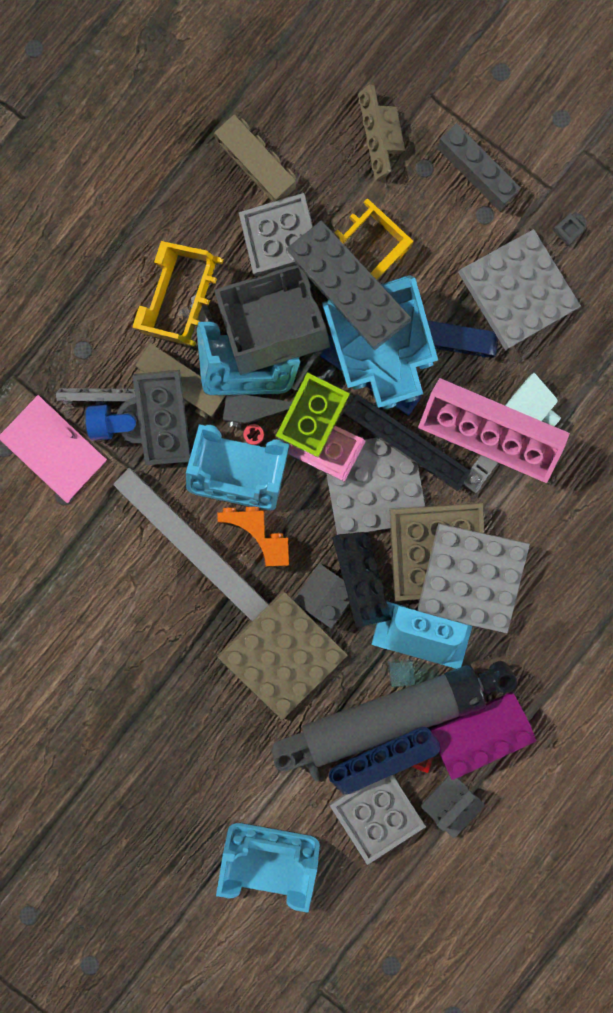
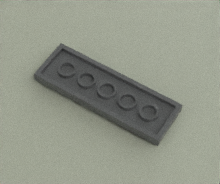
(348, 285)

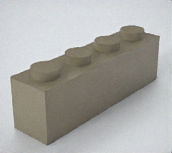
(255, 159)
(156, 360)

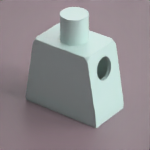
(535, 401)

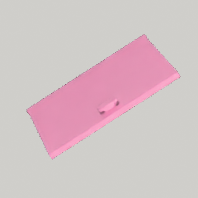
(45, 446)

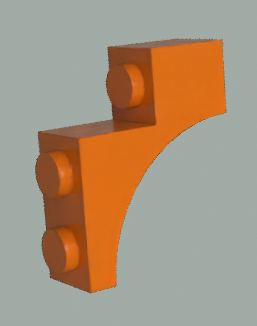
(252, 520)

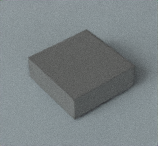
(569, 229)

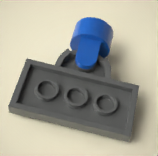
(151, 418)

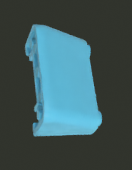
(221, 372)
(236, 469)
(270, 863)

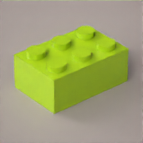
(312, 415)

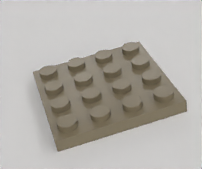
(413, 538)
(282, 655)

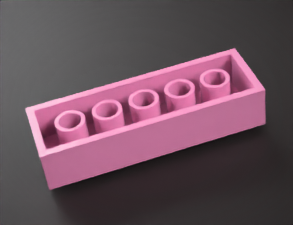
(493, 430)

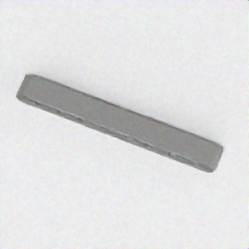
(191, 544)

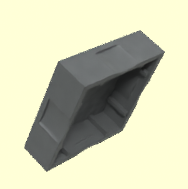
(271, 319)

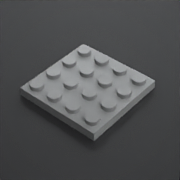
(519, 289)
(374, 485)
(473, 577)

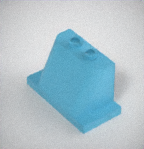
(423, 636)

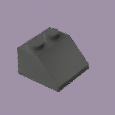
(324, 596)

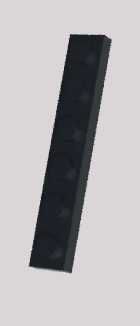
(406, 442)

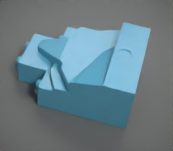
(394, 363)

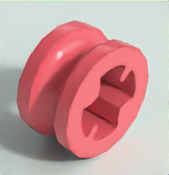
(247, 432)

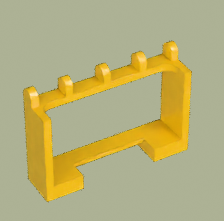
(396, 254)
(166, 259)

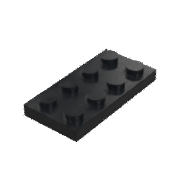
(361, 578)

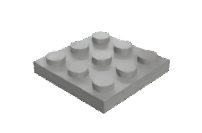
(273, 229)
(377, 817)

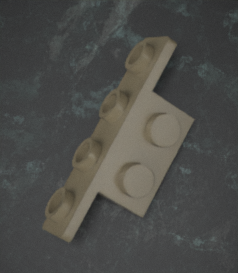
(381, 130)

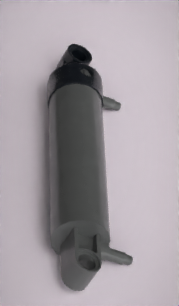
(390, 717)

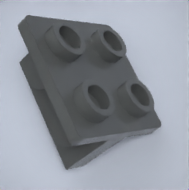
(452, 806)

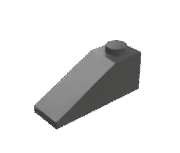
(251, 409)

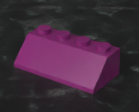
(483, 735)

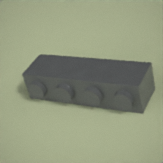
(478, 167)

